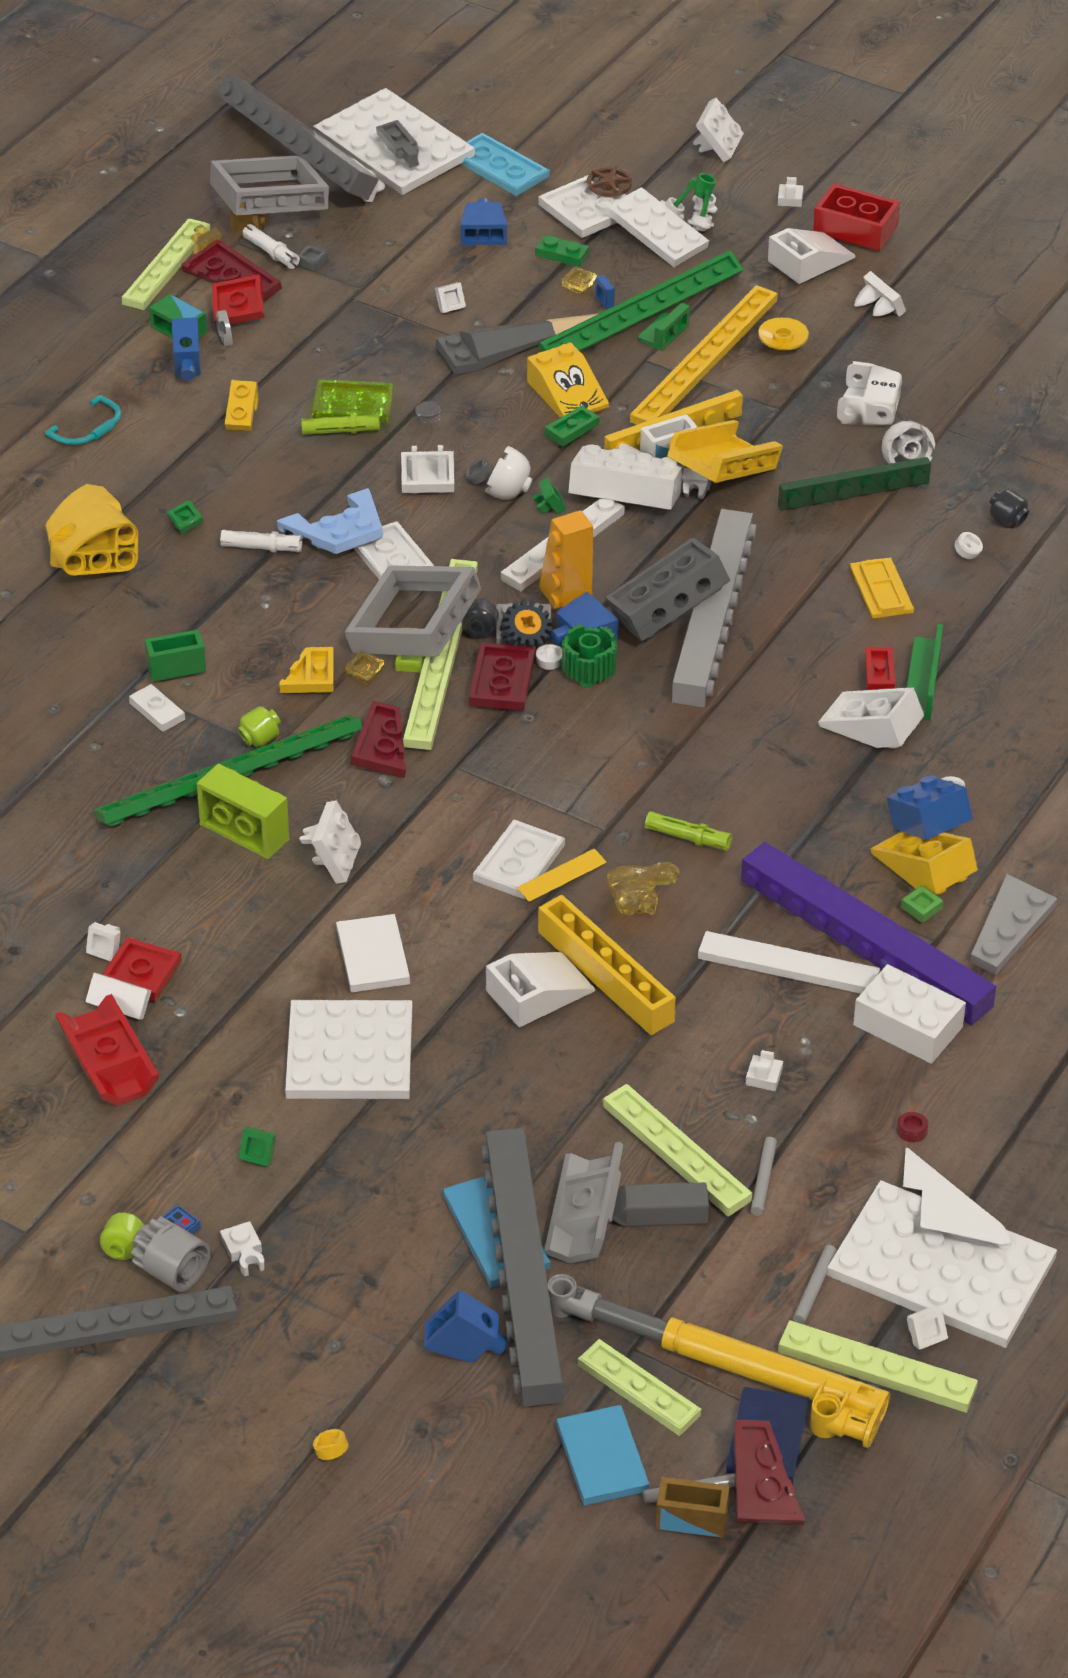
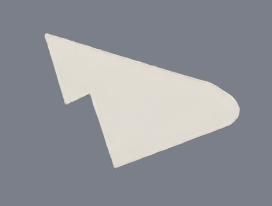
(948, 1208)

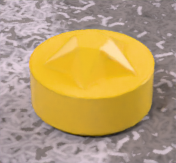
(330, 1444)

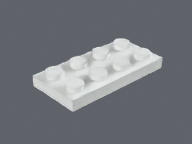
(657, 227)

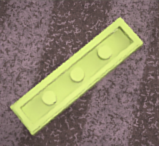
(639, 1387)

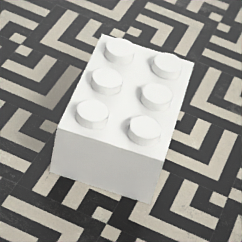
(909, 1013)

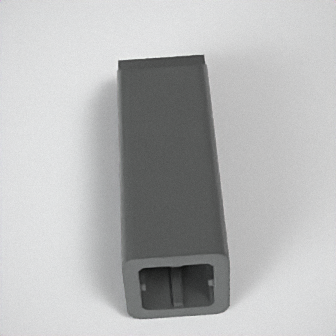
(661, 1204)

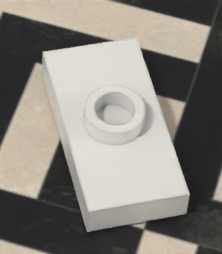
(157, 707)

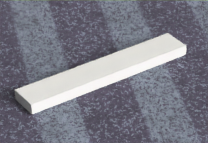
(786, 962)

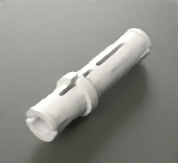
(277, 250)
(266, 541)

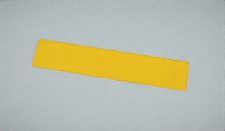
(561, 875)

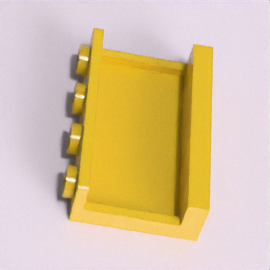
(720, 454)

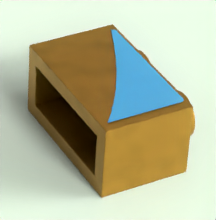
(692, 1507)

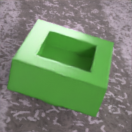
(922, 904)

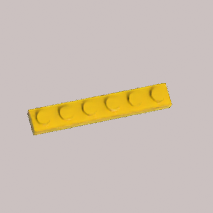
(702, 414)

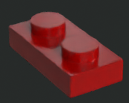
(879, 668)

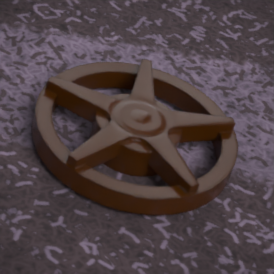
(609, 181)

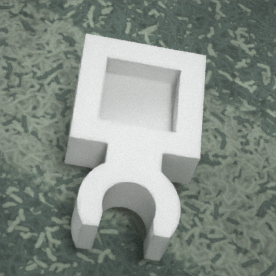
(243, 1245)

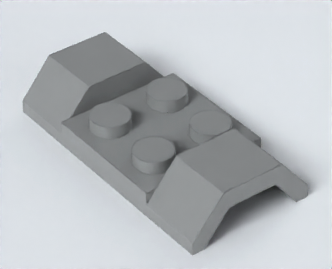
(583, 1206)

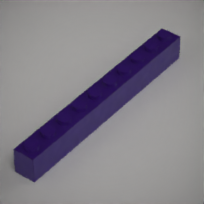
(862, 928)

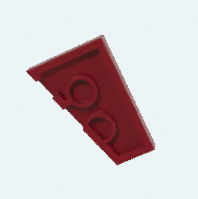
(381, 741)
(761, 1481)

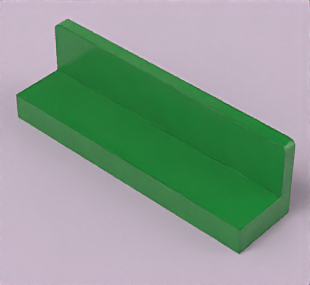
(924, 670)

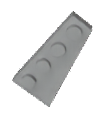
(1012, 920)

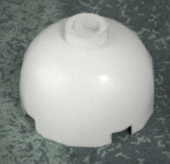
(907, 442)
(510, 476)

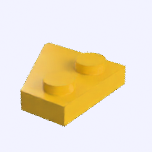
(311, 672)

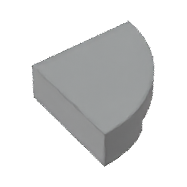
(224, 328)

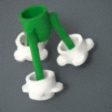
(703, 200)

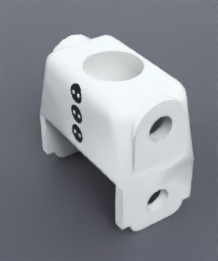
(872, 398)

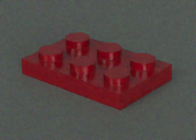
(502, 676)

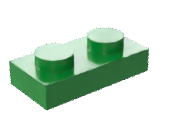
(562, 250)
(572, 425)

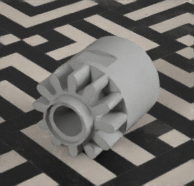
(170, 1254)

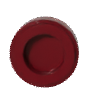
(912, 1127)

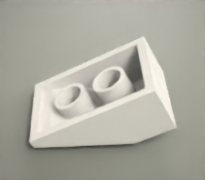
(875, 716)

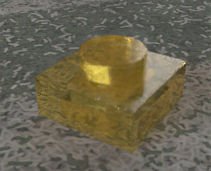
(578, 280)
(364, 667)

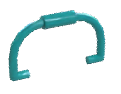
(96, 433)

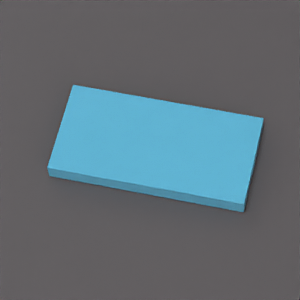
(504, 165)

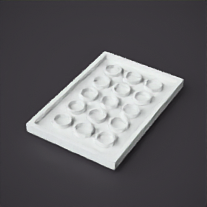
(356, 136)
(974, 1281)

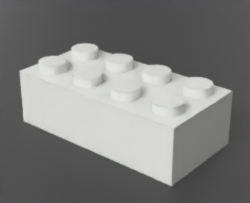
(626, 477)

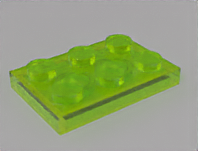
(344, 398)

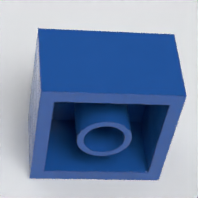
(929, 807)

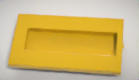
(881, 588)

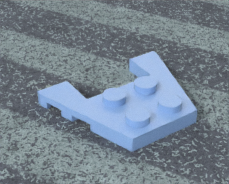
(342, 531)

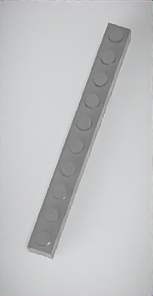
(712, 615)

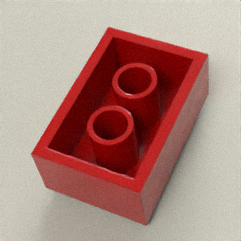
(856, 216)

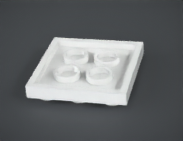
(579, 207)

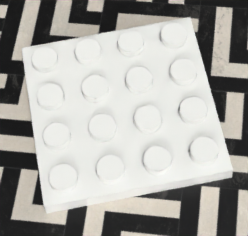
(349, 1049)

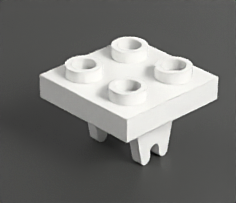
(718, 131)
(427, 471)
(334, 842)

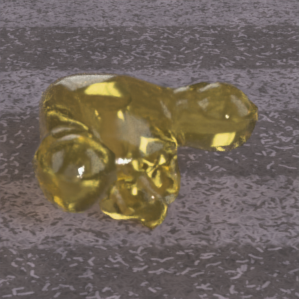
(635, 886)

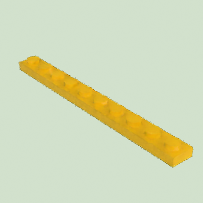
(705, 355)

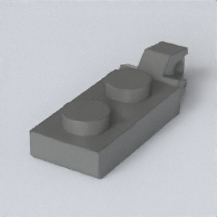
(399, 142)

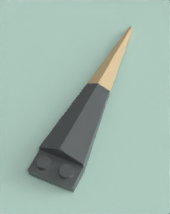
(485, 346)

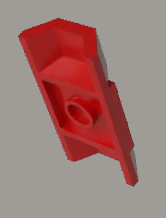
(110, 1052)

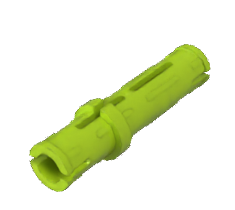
(341, 424)
(682, 829)

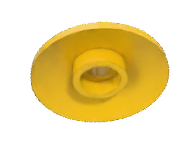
(783, 333)

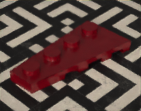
(222, 263)

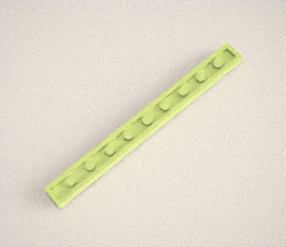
(433, 686)

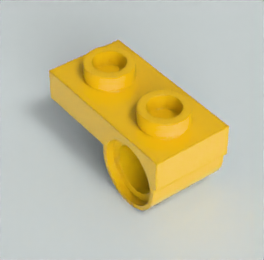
(241, 405)

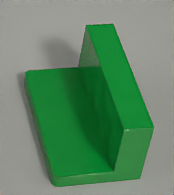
(666, 328)

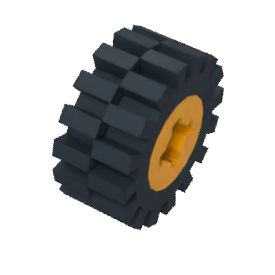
(523, 635)

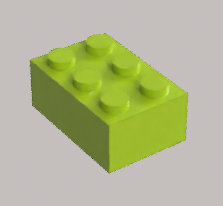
(243, 811)

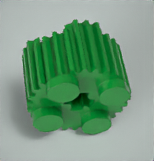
(589, 654)

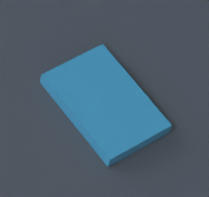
(602, 1455)

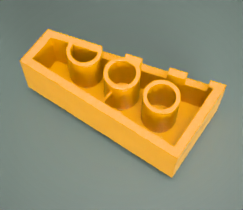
(568, 560)

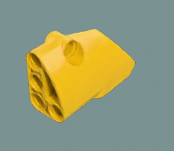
(88, 526)

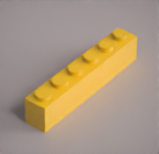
(606, 964)

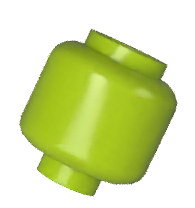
(259, 727)
(119, 1235)

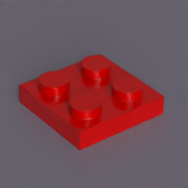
(240, 298)
(144, 965)

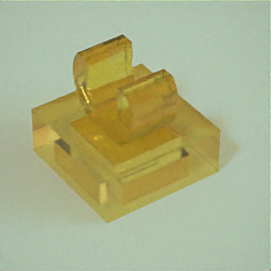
(204, 238)

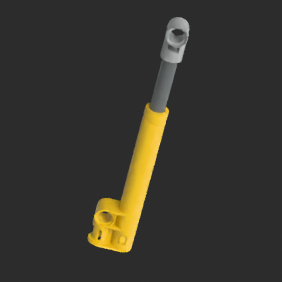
(838, 1404)

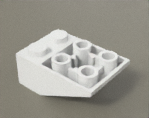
(805, 253)
(534, 984)

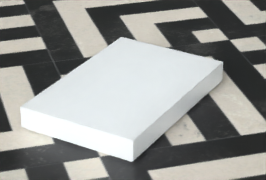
(392, 549)
(518, 857)
(373, 953)

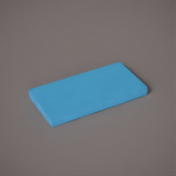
(471, 1212)

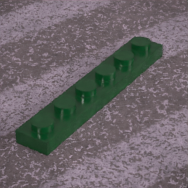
(854, 483)

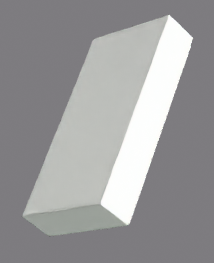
(129, 997)

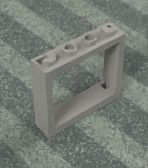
(273, 199)
(462, 588)

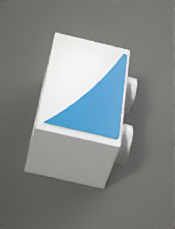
(656, 437)

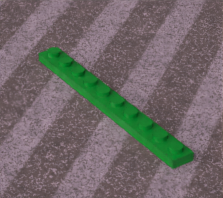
(647, 304)
(243, 764)

